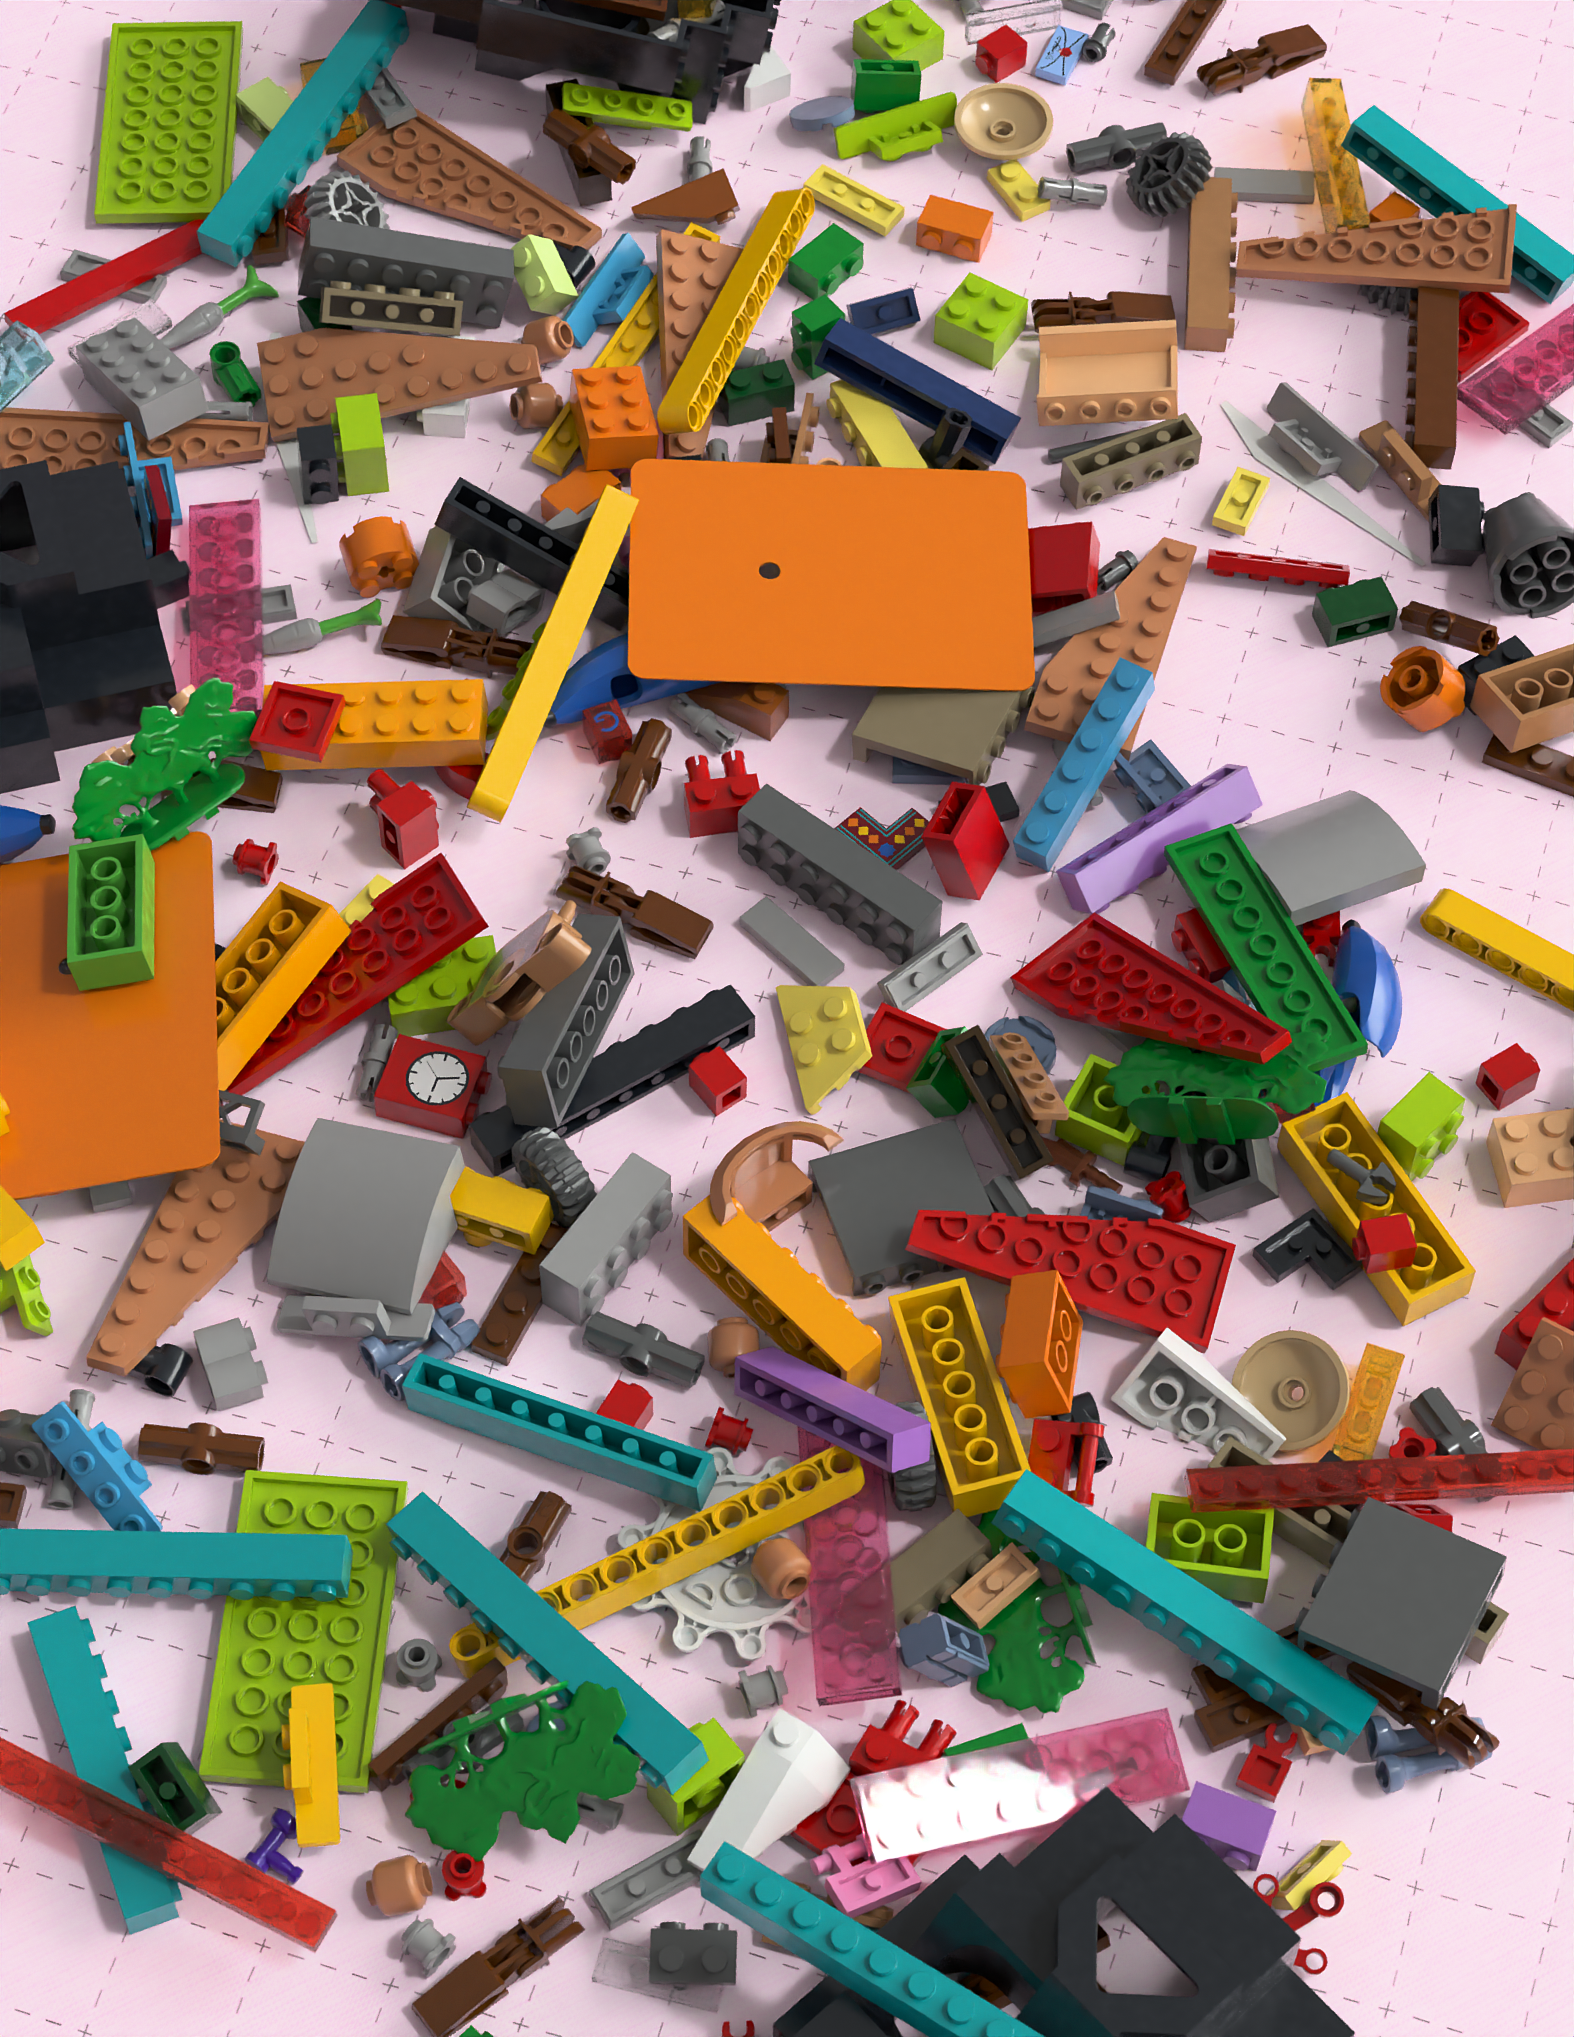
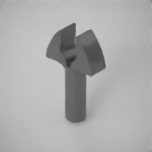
(1365, 1178)

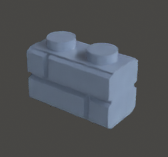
(943, 1650)

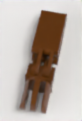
(1274, 56)
(1117, 308)
(448, 645)
(257, 792)
(652, 917)
(1446, 1728)
(484, 1977)

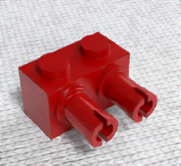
(714, 803)
(404, 817)
(885, 1748)

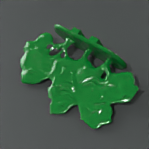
(166, 758)
(1221, 1079)
(1016, 1668)
(532, 1775)

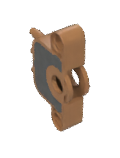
(521, 975)

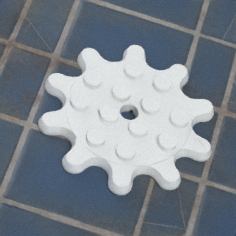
(724, 1594)

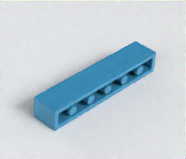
(1084, 764)

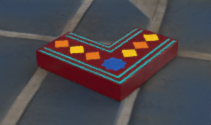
(158, 508)
(891, 845)

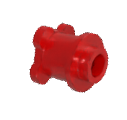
(256, 859)
(1170, 1196)
(729, 1433)
(1412, 1445)
(463, 1884)

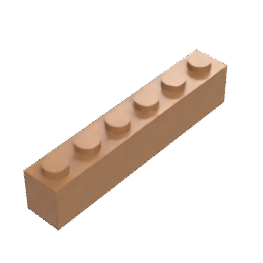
(1209, 267)

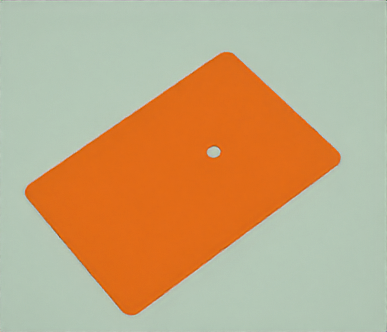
(876, 584)
(112, 1074)

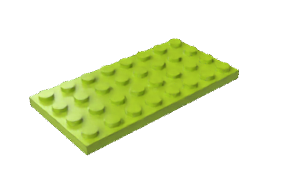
(168, 121)
(305, 1641)

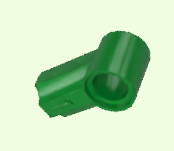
(232, 373)

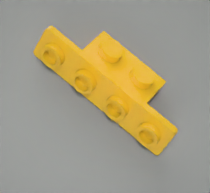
(313, 1764)

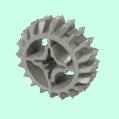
(345, 199)

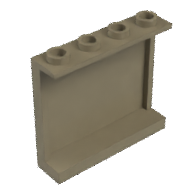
(941, 727)

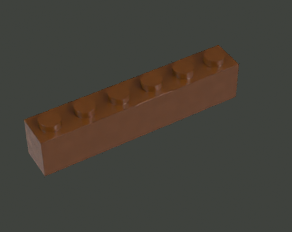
(1434, 376)

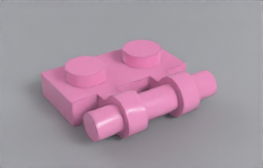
(866, 1884)

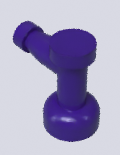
(267, 1855)

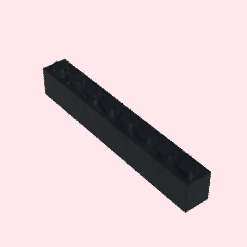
(628, 1072)

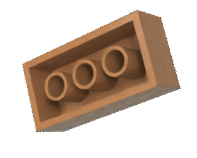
(1528, 699)

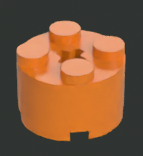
(379, 556)
(1423, 688)

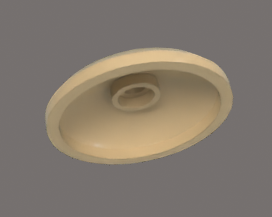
(1003, 121)
(1288, 1361)

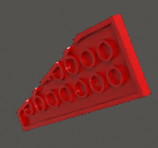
(399, 939)
(1127, 986)
(1116, 1269)

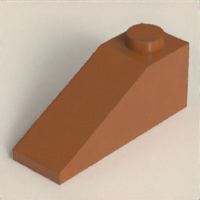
(698, 201)
(753, 706)

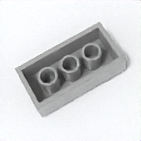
(142, 378)
(607, 1239)

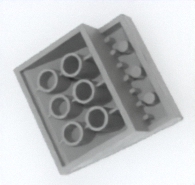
(1332, 855)
(365, 1215)

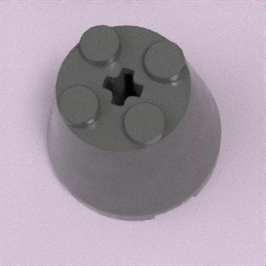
(1529, 557)

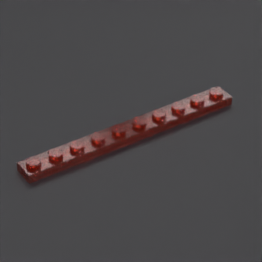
(1380, 1479)
(164, 1847)

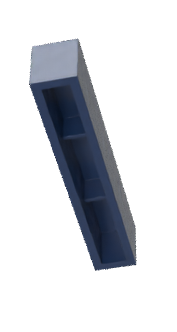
(914, 387)

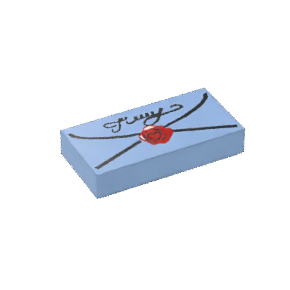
(1061, 55)

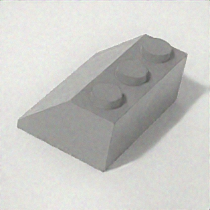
(445, 577)

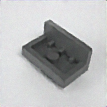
(21, 1446)
(693, 1955)

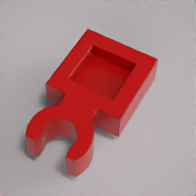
(1323, 935)
(1266, 1767)

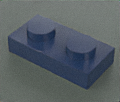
(884, 311)

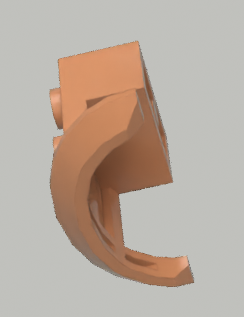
(764, 1176)

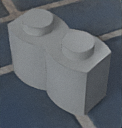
(505, 601)
(229, 1363)

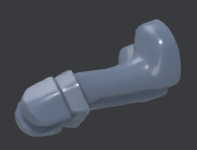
(383, 1358)
(1394, 1771)

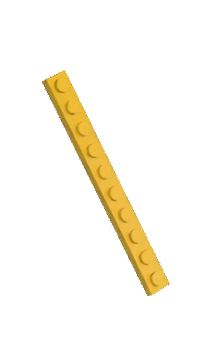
(624, 349)

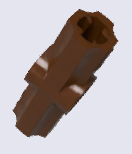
(589, 146)
(1449, 628)
(638, 770)
(201, 1448)
(536, 1531)

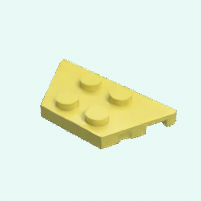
(824, 1037)

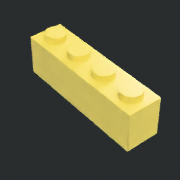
(872, 428)

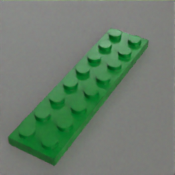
(1262, 941)

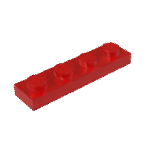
(1263, 566)

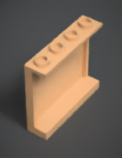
(1108, 373)

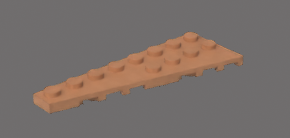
(1411, 252)
(689, 283)
(90, 439)

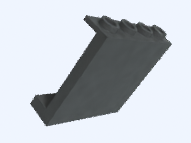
(880, 1187)
(1402, 1598)

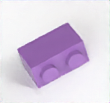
(1229, 1825)

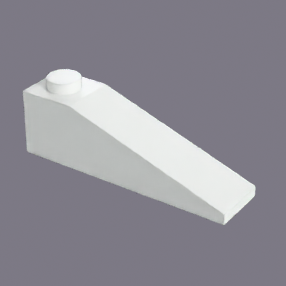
(1189, 1397)
(777, 1787)

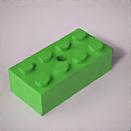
(111, 912)

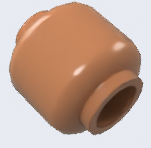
(551, 338)
(535, 405)
(730, 1339)
(781, 1568)
(399, 1885)

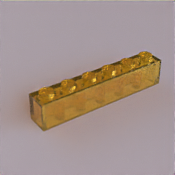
(1334, 167)

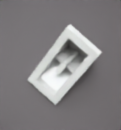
(767, 82)

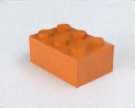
(612, 417)
(1040, 1344)

